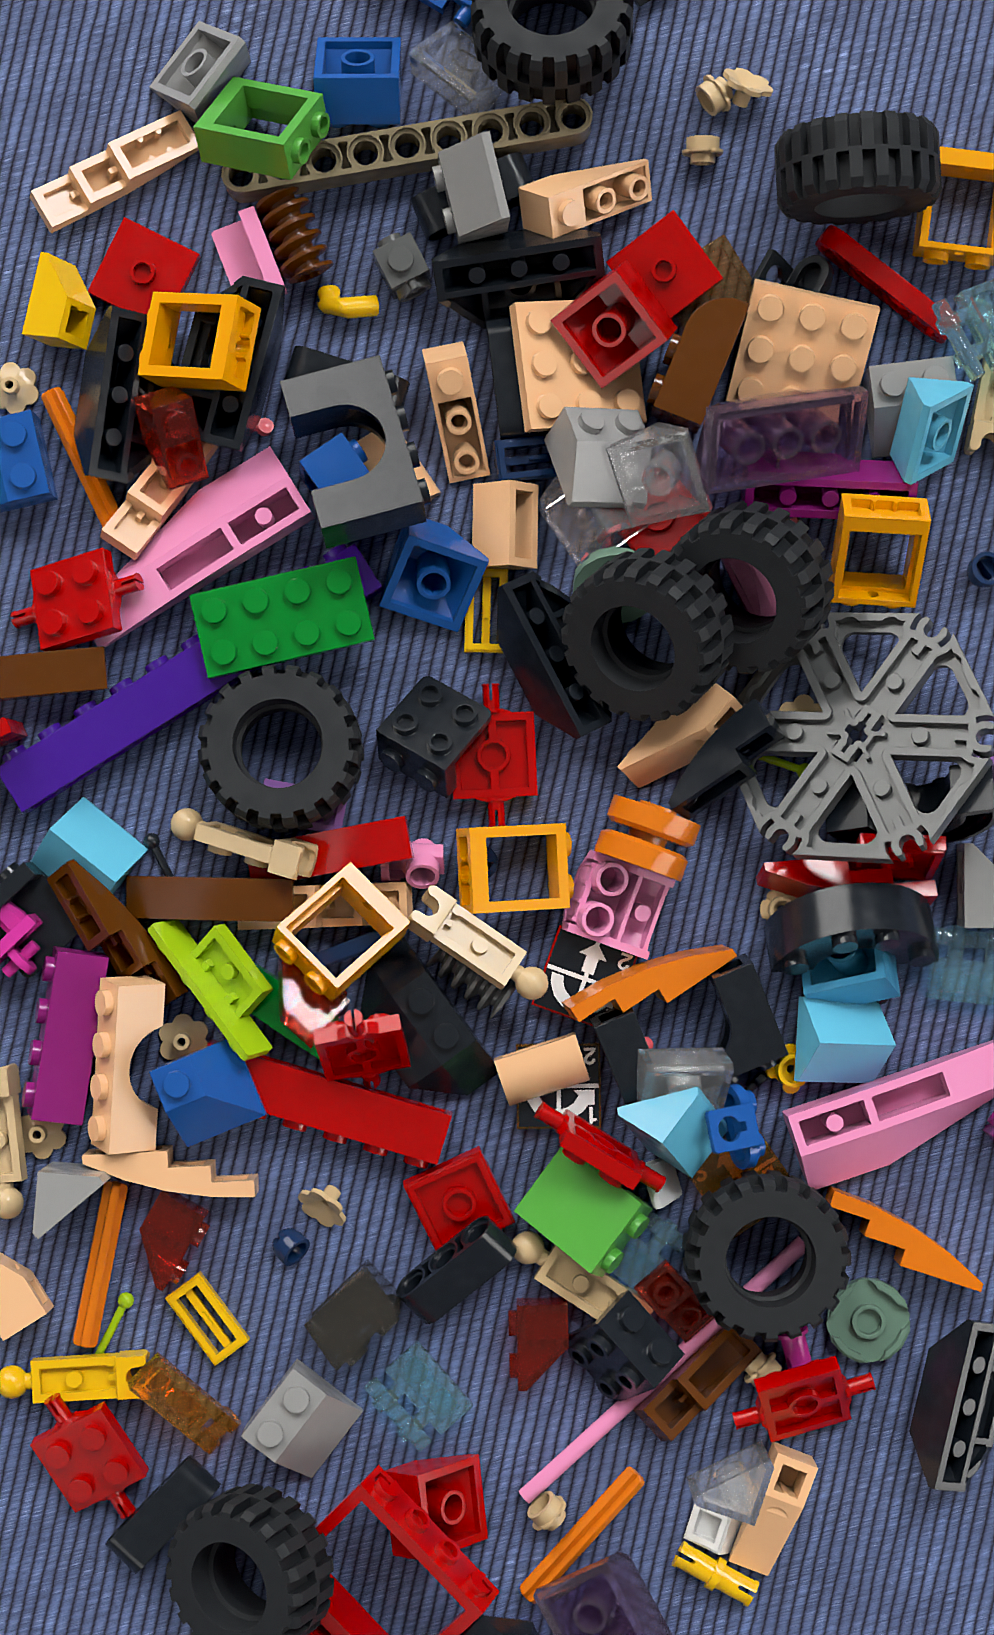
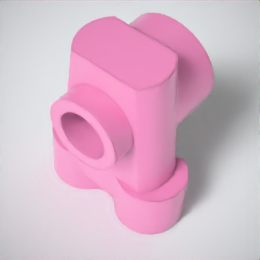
(419, 871)

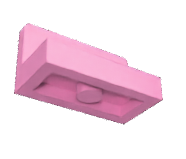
(246, 250)

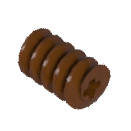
(291, 235)

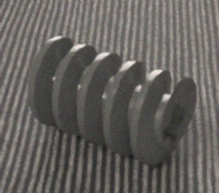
(475, 983)

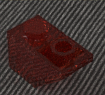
(172, 436)
(301, 1007)
(169, 1232)
(541, 1337)

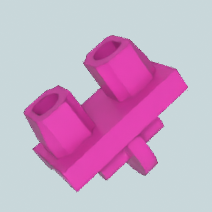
(18, 928)

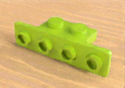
(220, 979)

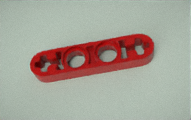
(880, 280)

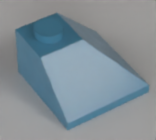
(853, 977)

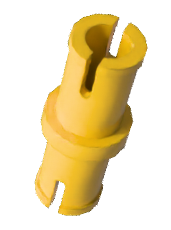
(715, 1573)

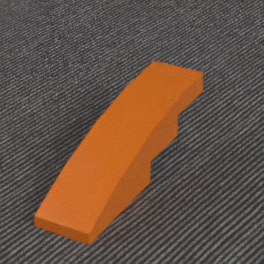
(663, 976)
(914, 1247)

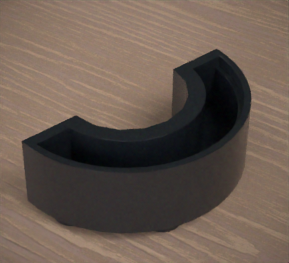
(975, 816)
(851, 919)

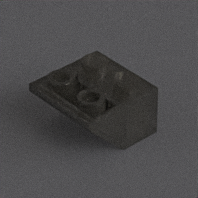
(353, 1315)

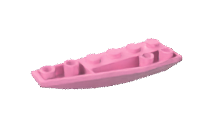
(211, 536)
(888, 1116)

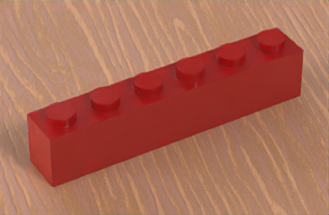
(350, 1111)

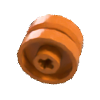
(647, 836)

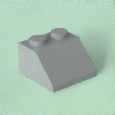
(473, 189)
(886, 393)
(580, 455)
(301, 1420)

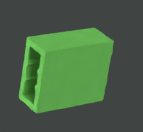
(584, 1214)

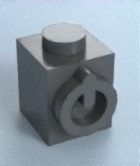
(402, 266)

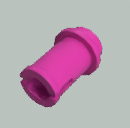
(795, 1349)

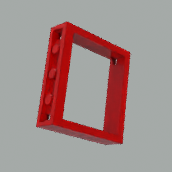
(423, 1540)

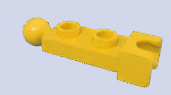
(75, 1376)

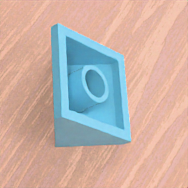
(929, 426)
(93, 843)
(840, 1041)
(673, 1127)

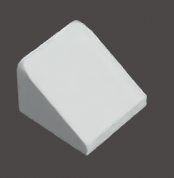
(671, 1189)
(712, 1530)

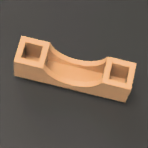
(126, 1014)

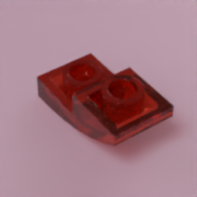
(673, 1300)

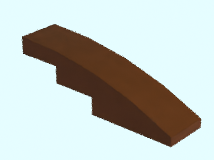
(53, 673)
(209, 898)
(109, 924)

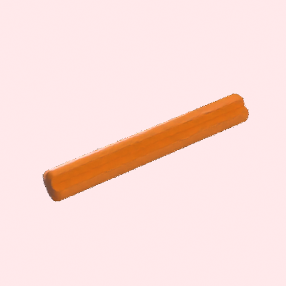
(64, 423)
(100, 1264)
(583, 1532)

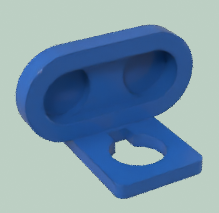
(742, 1133)

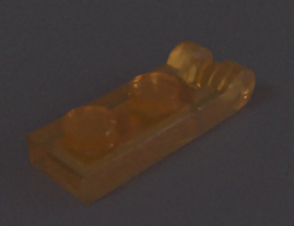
(183, 1403)

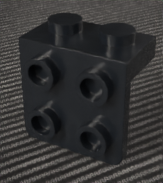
(430, 734)
(31, 892)
(624, 1349)

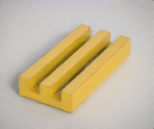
(485, 646)
(221, 1309)

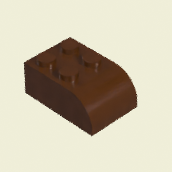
(696, 363)

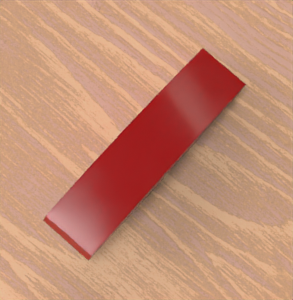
(359, 844)
(807, 876)

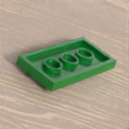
(282, 617)

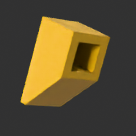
(59, 305)

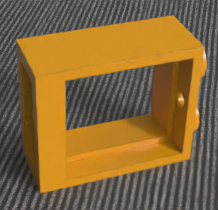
(965, 165)
(231, 349)
(880, 515)
(474, 868)
(368, 903)

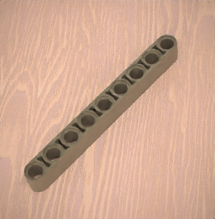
(426, 138)

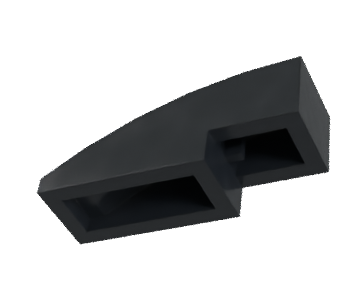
(725, 759)

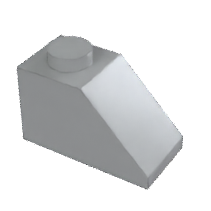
(974, 887)

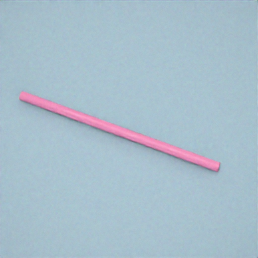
(622, 1408)

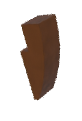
(696, 1384)

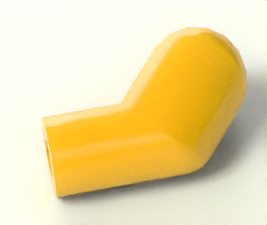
(346, 307)

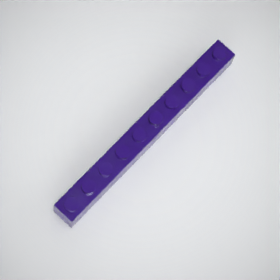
(128, 716)

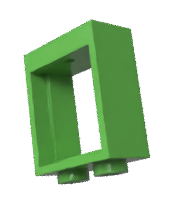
(227, 144)

